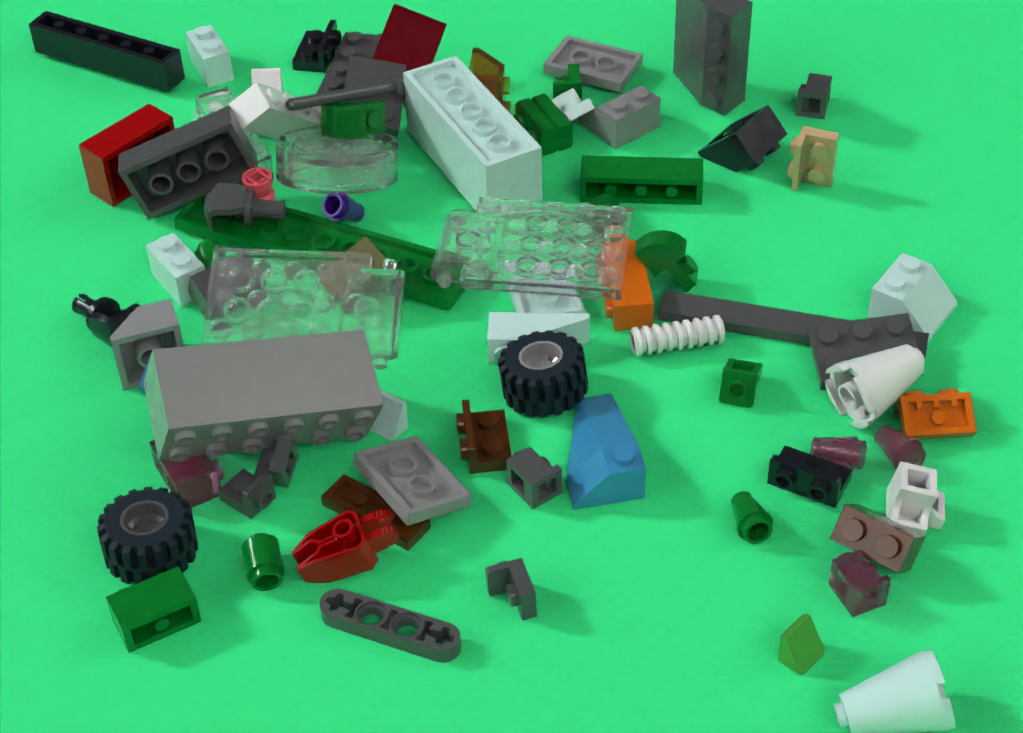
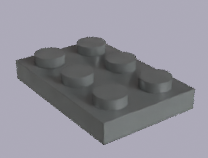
(856, 338)

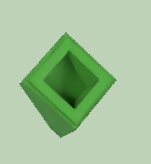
(800, 645)

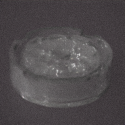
(336, 165)

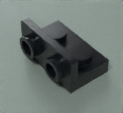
(317, 49)
(809, 476)

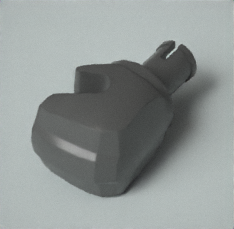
(240, 201)

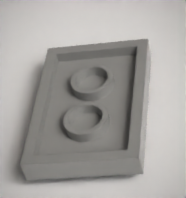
(598, 63)
(412, 480)

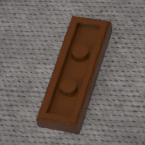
(357, 497)

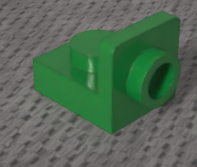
(573, 81)
(740, 382)

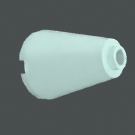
(899, 700)

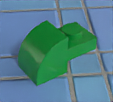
(352, 120)
(666, 251)

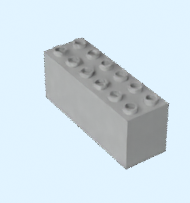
(261, 390)

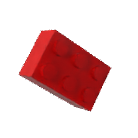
(102, 150)

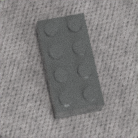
(187, 162)

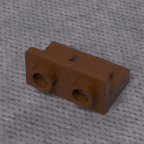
(485, 439)

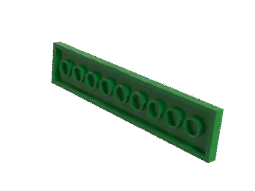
(314, 233)

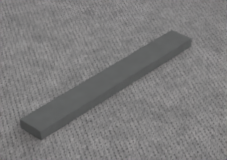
(751, 318)

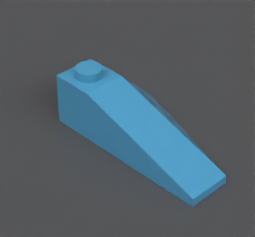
(603, 456)

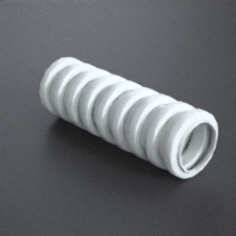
(677, 335)

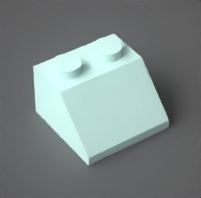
(913, 289)

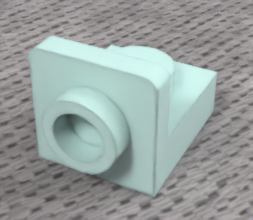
(571, 105)

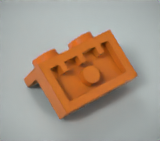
(936, 415)

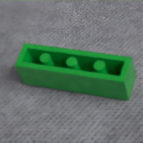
(642, 179)

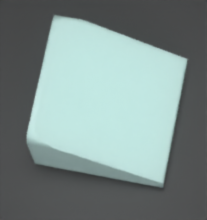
(392, 418)

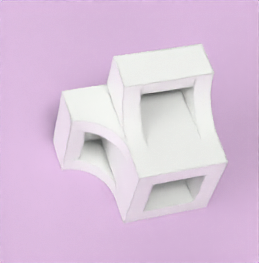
(914, 498)

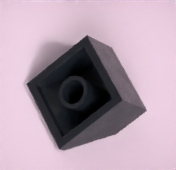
(746, 141)

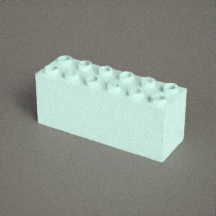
(471, 134)

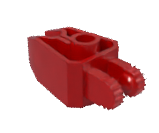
(344, 546)

